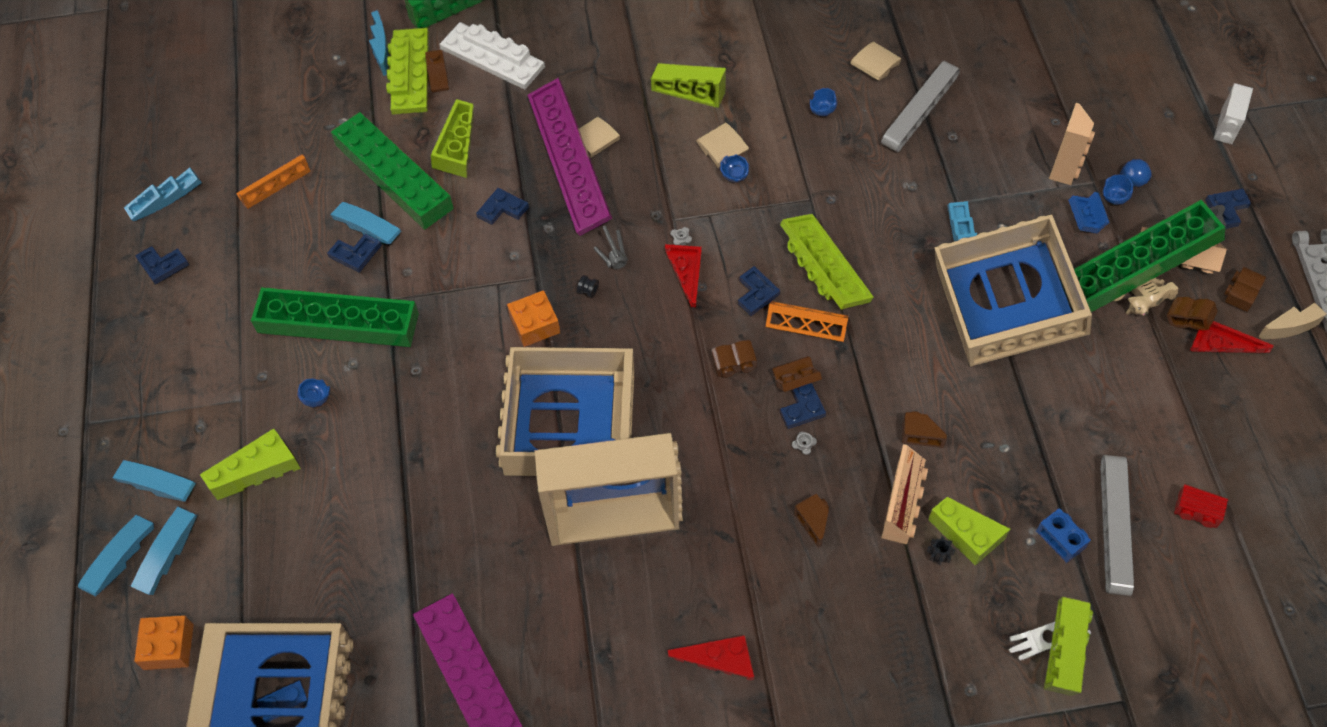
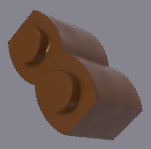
(1245, 288)
(1192, 313)
(734, 358)

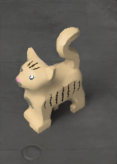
(1150, 295)

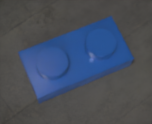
(288, 697)

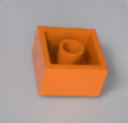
(533, 318)
(164, 642)

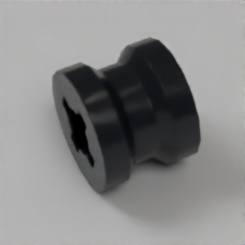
(587, 286)

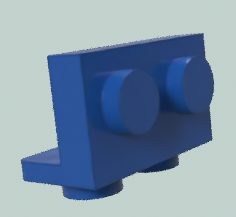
(1089, 213)

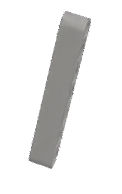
(920, 106)
(1116, 525)

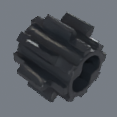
(945, 546)

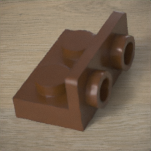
(795, 374)

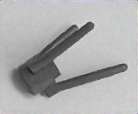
(617, 258)

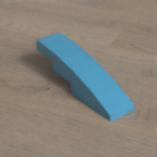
(379, 43)
(158, 197)
(960, 220)
(365, 222)
(154, 480)
(163, 550)
(114, 555)

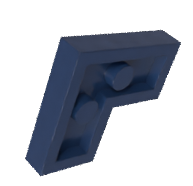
(1232, 201)
(500, 203)
(356, 256)
(161, 268)
(761, 291)
(805, 410)

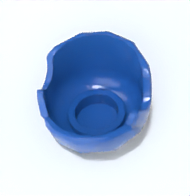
(823, 102)
(734, 168)
(1137, 171)
(1118, 189)
(313, 392)

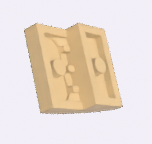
(875, 60)
(598, 136)
(721, 143)

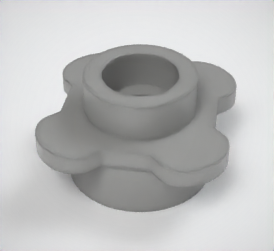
(684, 240)
(804, 437)

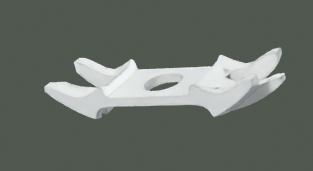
(1035, 641)

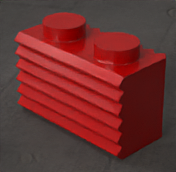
(1200, 506)

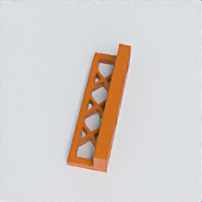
(274, 182)
(807, 313)

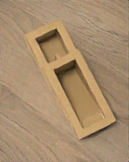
(1293, 322)

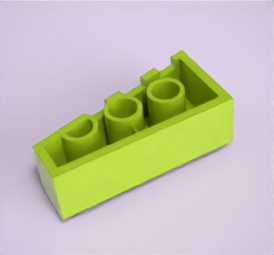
(690, 83)
(454, 142)
(250, 466)
(1068, 647)

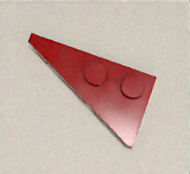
(686, 264)
(1226, 339)
(726, 655)

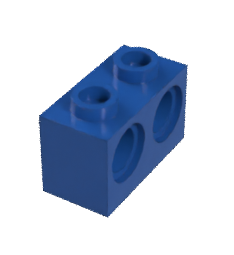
(1059, 538)

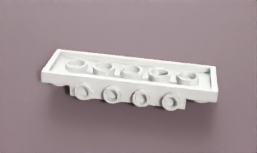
(493, 54)

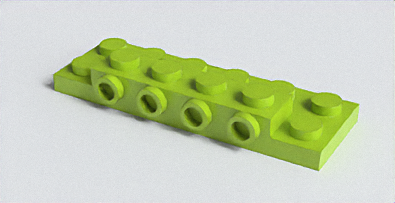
(408, 71)
(824, 262)

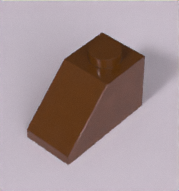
(437, 71)
(922, 431)
(813, 517)

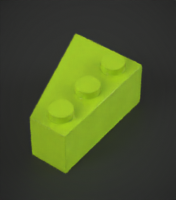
(967, 529)

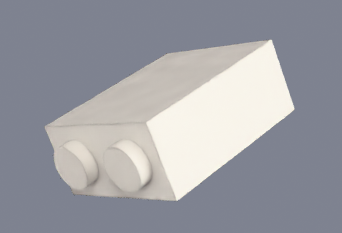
(1233, 113)

